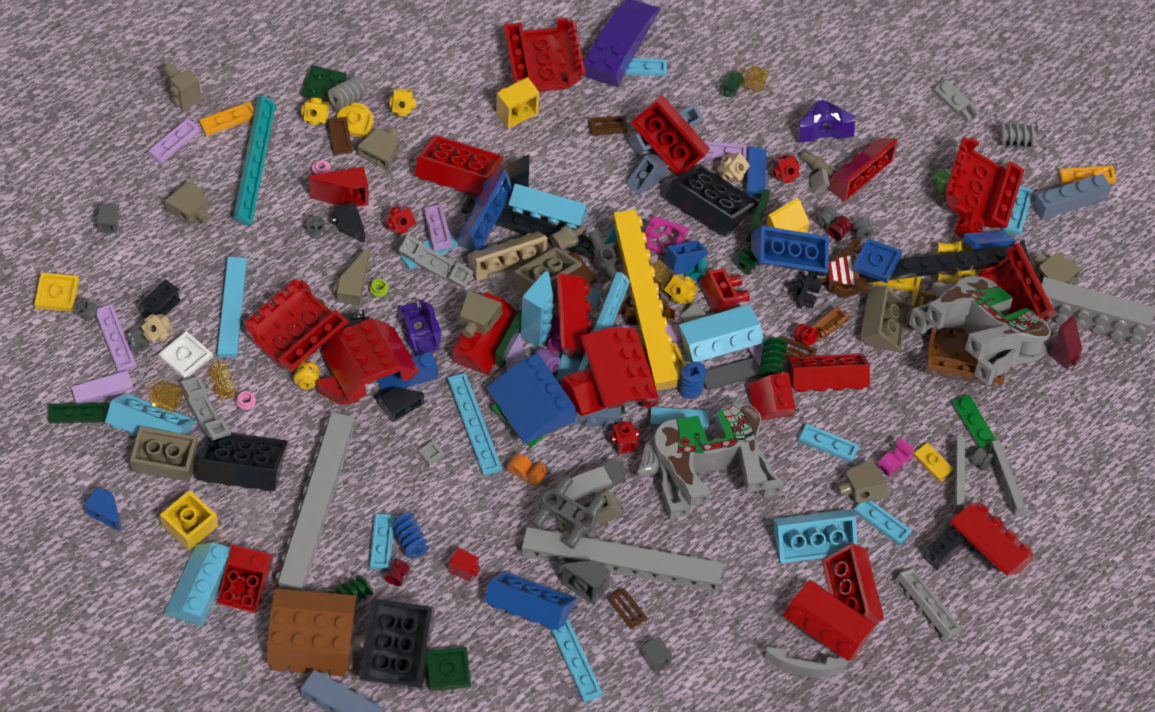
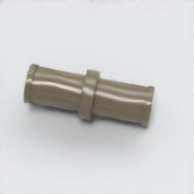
(817, 163)

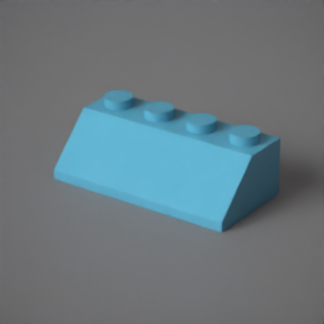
(547, 205)
(537, 312)
(720, 333)
(131, 412)
(814, 535)
(199, 583)

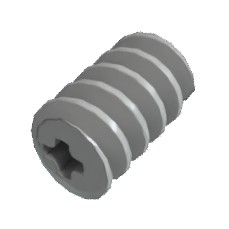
(347, 92)
(1017, 134)

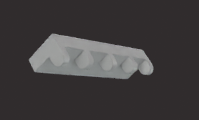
(959, 474)
(1007, 479)
(929, 604)

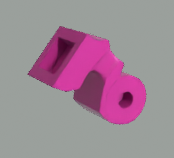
(893, 460)

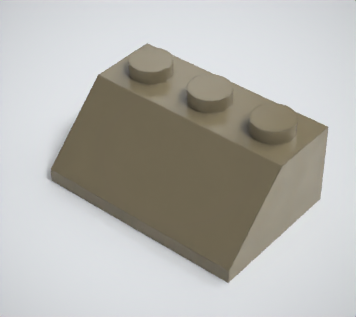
(553, 261)
(884, 320)
(164, 454)

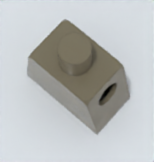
(380, 147)
(188, 204)
(1056, 268)
(479, 314)
(864, 483)

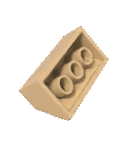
(507, 254)

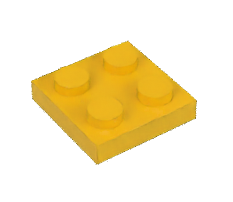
(57, 292)

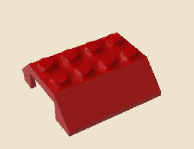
(546, 56)
(983, 185)
(1020, 281)
(293, 325)
(365, 355)
(620, 367)

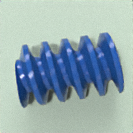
(692, 380)
(409, 535)

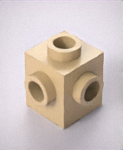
(733, 167)
(163, 328)

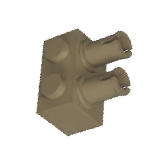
(184, 87)

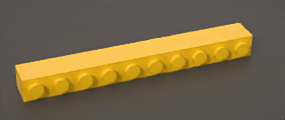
(645, 299)

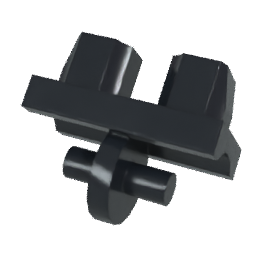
(805, 298)

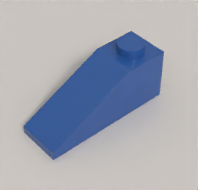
(427, 371)

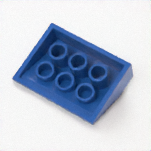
(486, 212)
(532, 399)

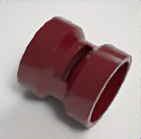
(839, 228)
(397, 571)

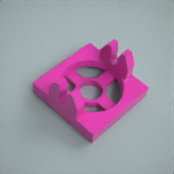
(658, 222)

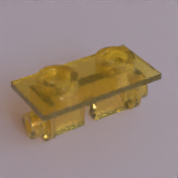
(220, 373)

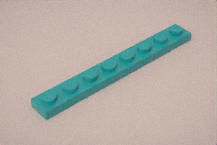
(254, 161)

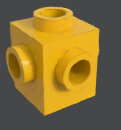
(406, 96)
(321, 108)
(682, 289)

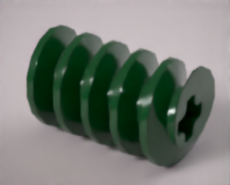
(746, 260)
(773, 356)
(354, 587)

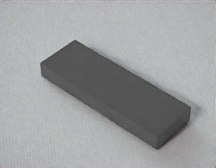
(731, 374)

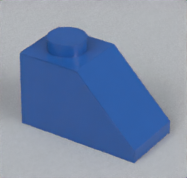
(684, 256)
(103, 508)

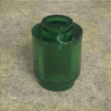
(731, 84)

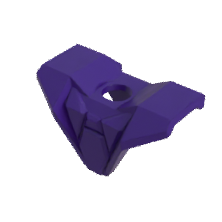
(825, 112)
(420, 340)

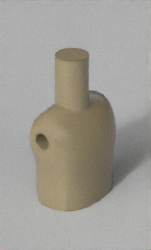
(566, 237)

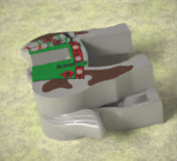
(983, 313)
(683, 450)

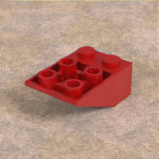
(340, 187)
(245, 578)

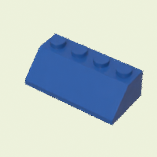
(790, 249)
(529, 600)

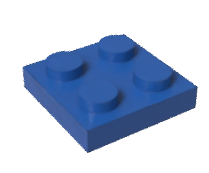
(877, 260)

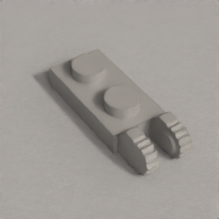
(956, 100)

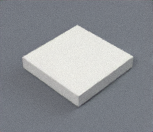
(185, 355)

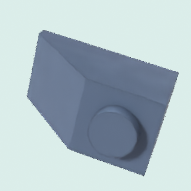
(647, 173)

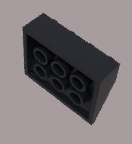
(710, 199)
(243, 461)
(397, 644)

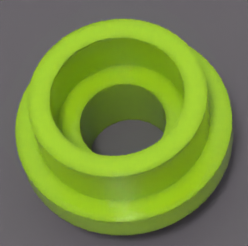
(379, 283)

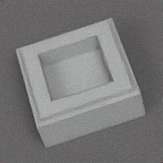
(819, 181)
(431, 453)

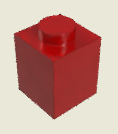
(464, 564)

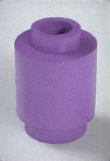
(550, 359)

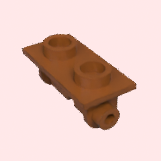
(830, 322)

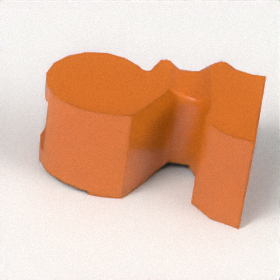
(522, 467)

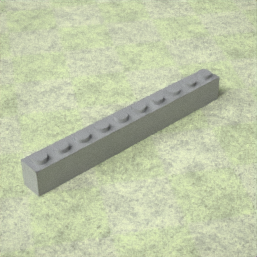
(317, 502)
(625, 559)

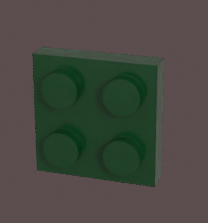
(320, 81)
(448, 669)

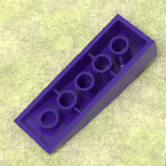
(619, 42)

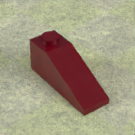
(1067, 345)

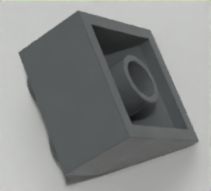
(587, 579)

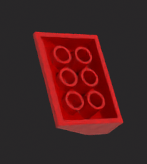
(457, 165)

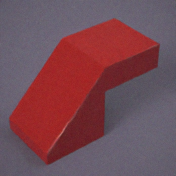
(329, 388)

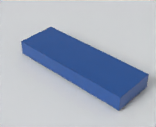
(756, 172)
(988, 239)

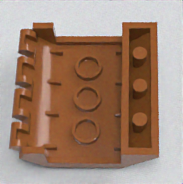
(949, 358)
(310, 631)

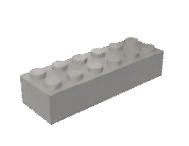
(1099, 311)

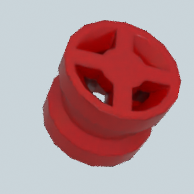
(805, 334)

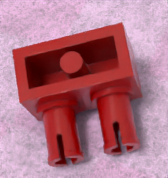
(721, 291)

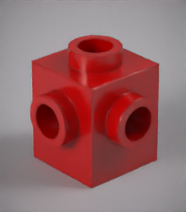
(785, 168)
(399, 219)
(969, 223)
(624, 437)

